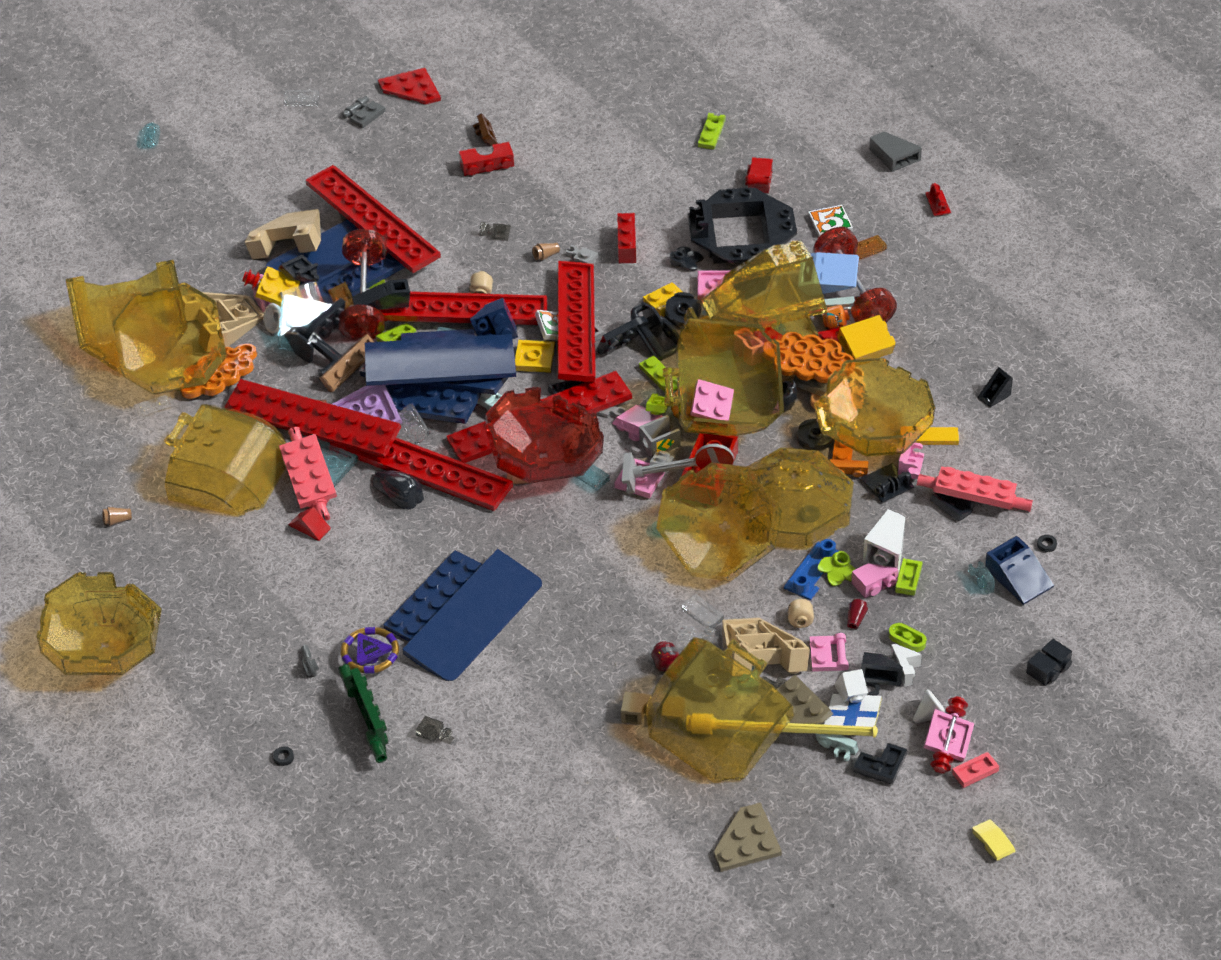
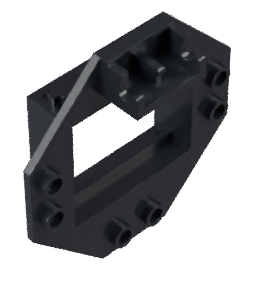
(776, 220)

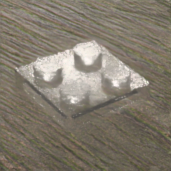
(688, 632)

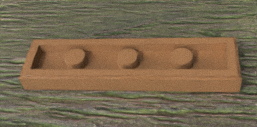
(345, 365)

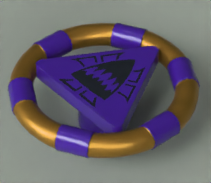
(370, 649)

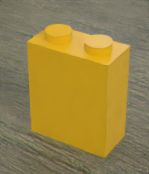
(867, 339)

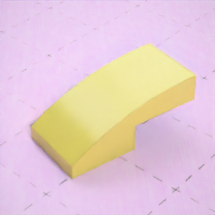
(994, 839)

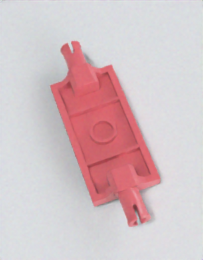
(308, 472)
(975, 488)

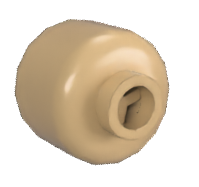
(481, 283)
(800, 613)

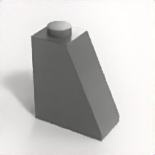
(894, 151)

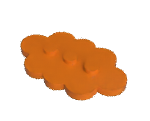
(810, 356)
(235, 365)

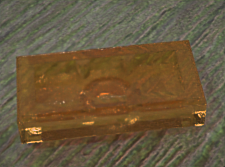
(870, 246)

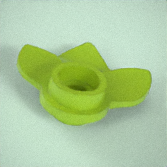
(835, 570)

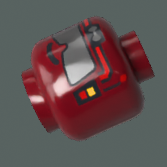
(664, 655)

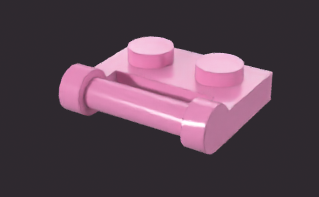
(821, 653)

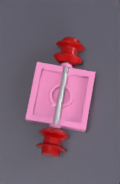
(949, 735)

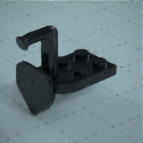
(645, 326)
(304, 339)

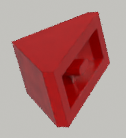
(311, 524)

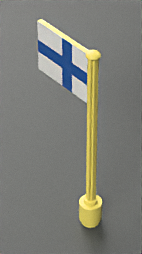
(846, 719)

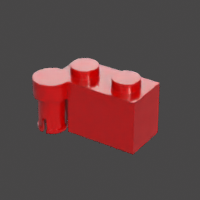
(759, 174)

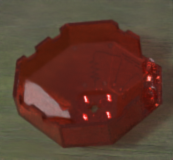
(525, 427)

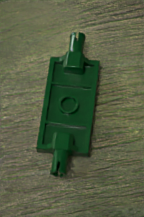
(355, 686)

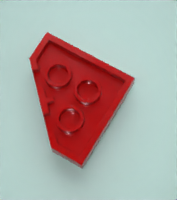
(411, 86)

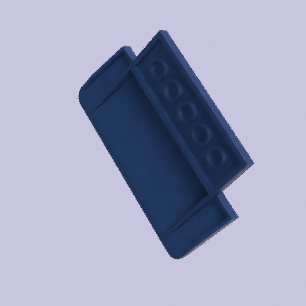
(335, 268)
(442, 400)
(461, 611)

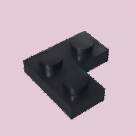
(883, 768)

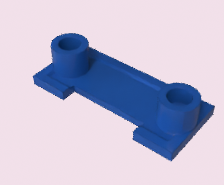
(807, 575)

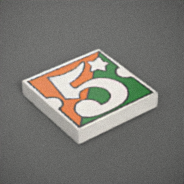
(829, 218)
(548, 324)

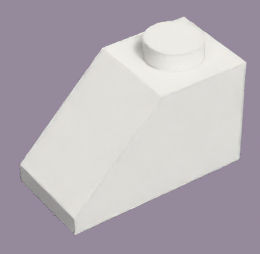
(851, 686)

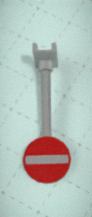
(704, 456)

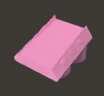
(632, 419)

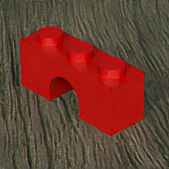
(475, 163)
(626, 238)

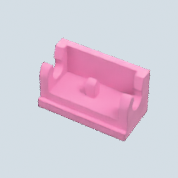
(911, 461)

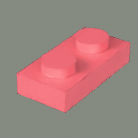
(975, 769)

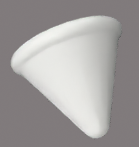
(272, 318)
(927, 707)

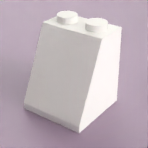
(885, 541)

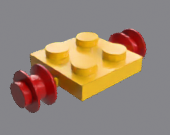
(270, 285)

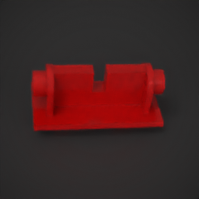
(937, 200)

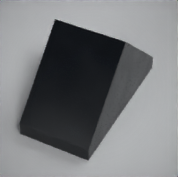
(997, 388)

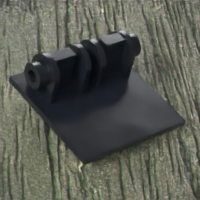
(887, 483)

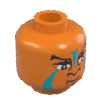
(835, 317)

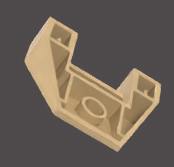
(301, 226)
(236, 315)
(766, 643)

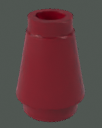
(856, 612)

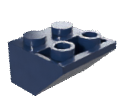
(494, 320)

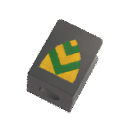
(658, 436)

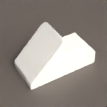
(908, 659)

